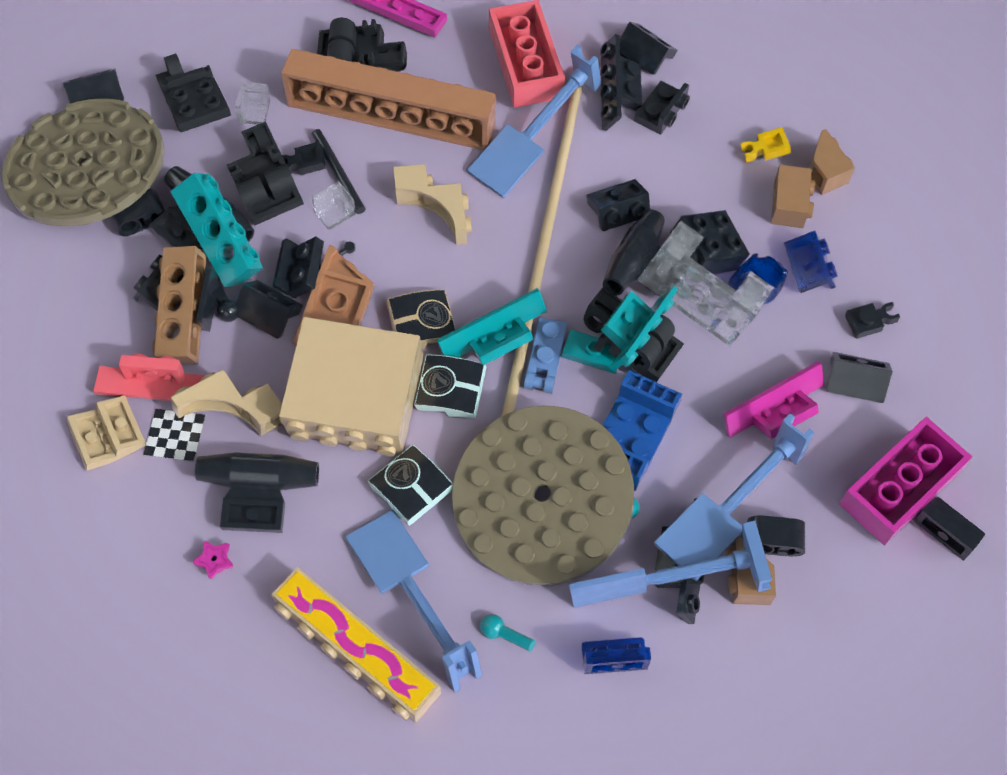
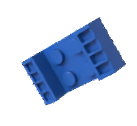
(641, 420)

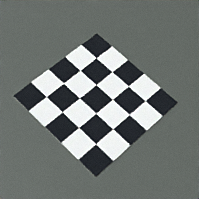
(174, 436)

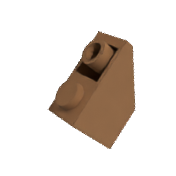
(830, 164)
(742, 583)

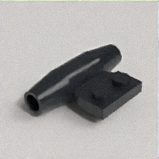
(173, 225)
(634, 253)
(255, 486)

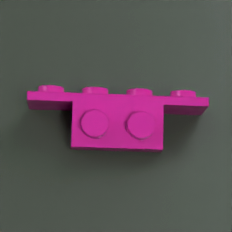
(773, 405)

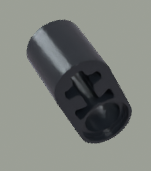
(139, 214)
(781, 535)

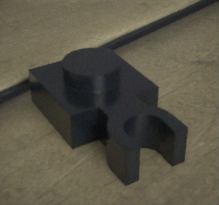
(306, 159)
(868, 321)

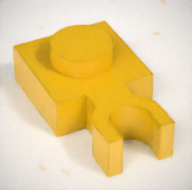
(769, 144)

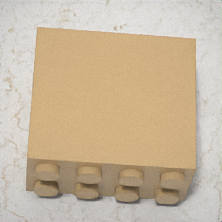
(352, 386)

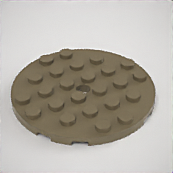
(45, 169)
(550, 538)

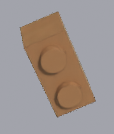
(792, 196)

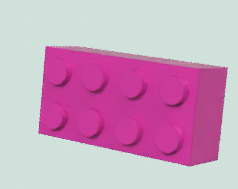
(905, 480)

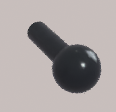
(227, 309)

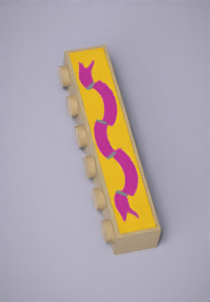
(357, 645)

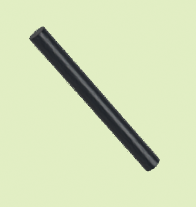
(338, 170)

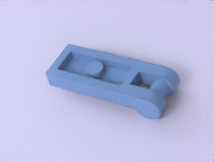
(545, 354)

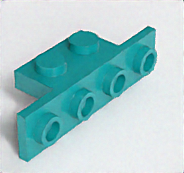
(631, 323)
(495, 331)

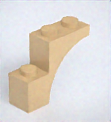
(447, 201)
(217, 393)

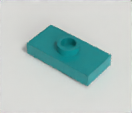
(581, 349)

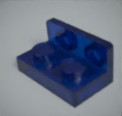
(809, 262)
(615, 655)

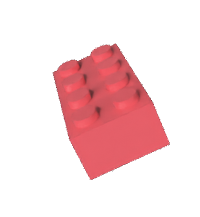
(525, 53)

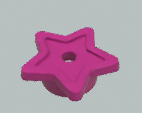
(217, 566)

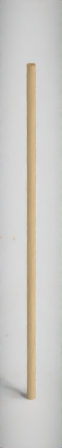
(544, 241)

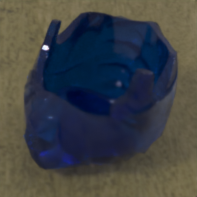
(765, 268)

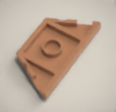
(339, 292)

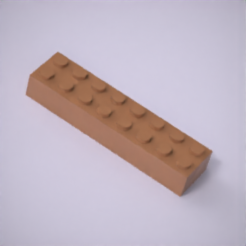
(389, 99)

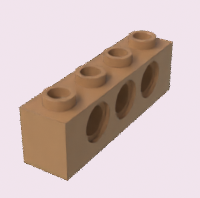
(174, 263)

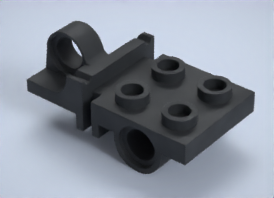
(361, 44)
(191, 95)
(264, 177)
(653, 356)

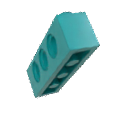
(191, 199)

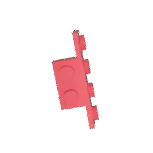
(144, 378)

